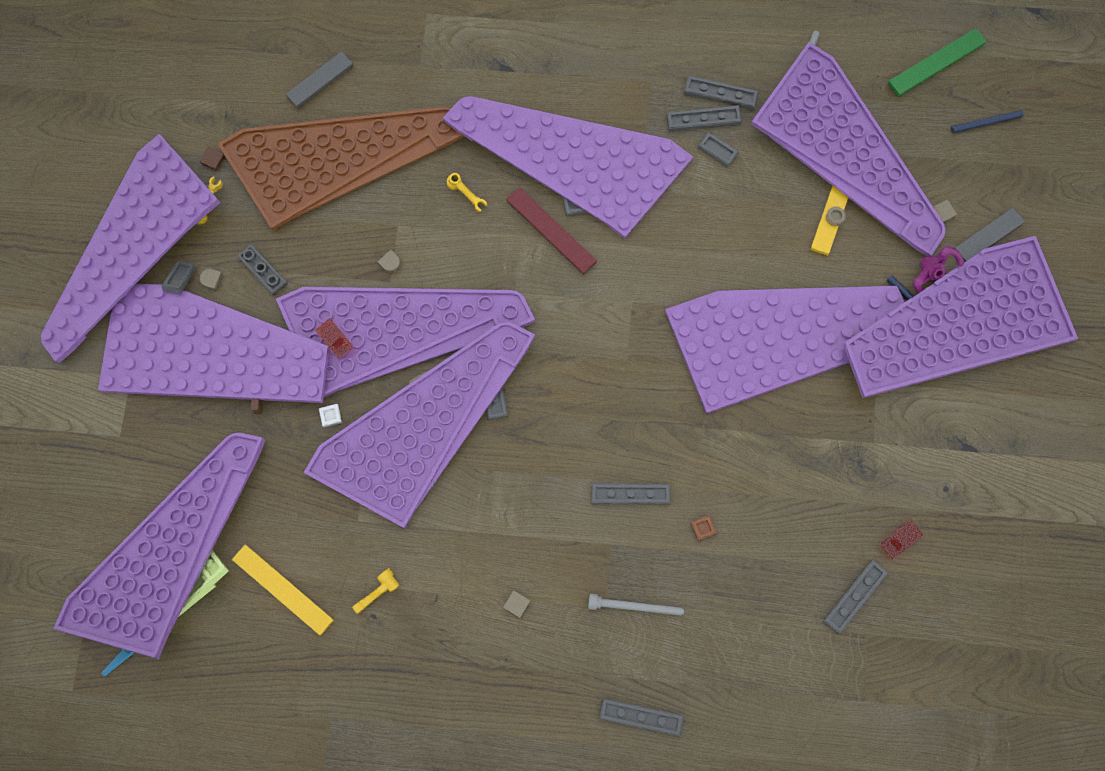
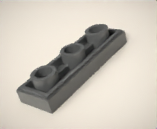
(268, 276)

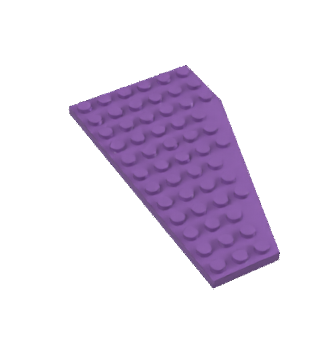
(971, 317)
(771, 338)
(206, 350)

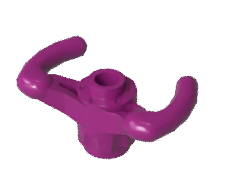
(934, 267)

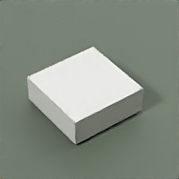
(330, 415)

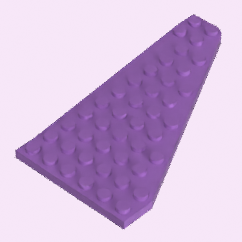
(834, 134)
(591, 164)
(144, 220)
(397, 324)
(408, 440)
(149, 576)

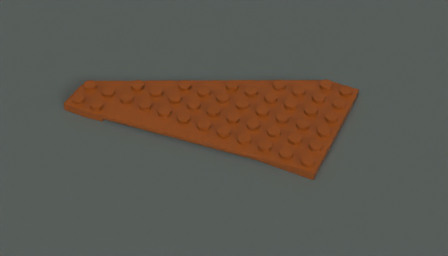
(315, 162)

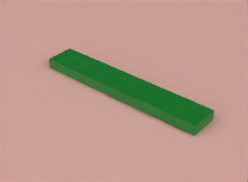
(937, 62)

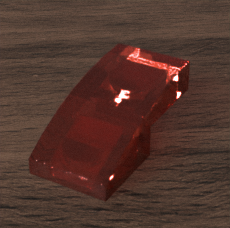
(334, 338)
(901, 539)

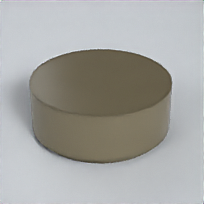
(835, 216)

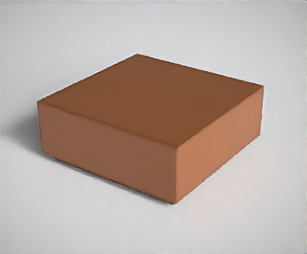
(703, 528)

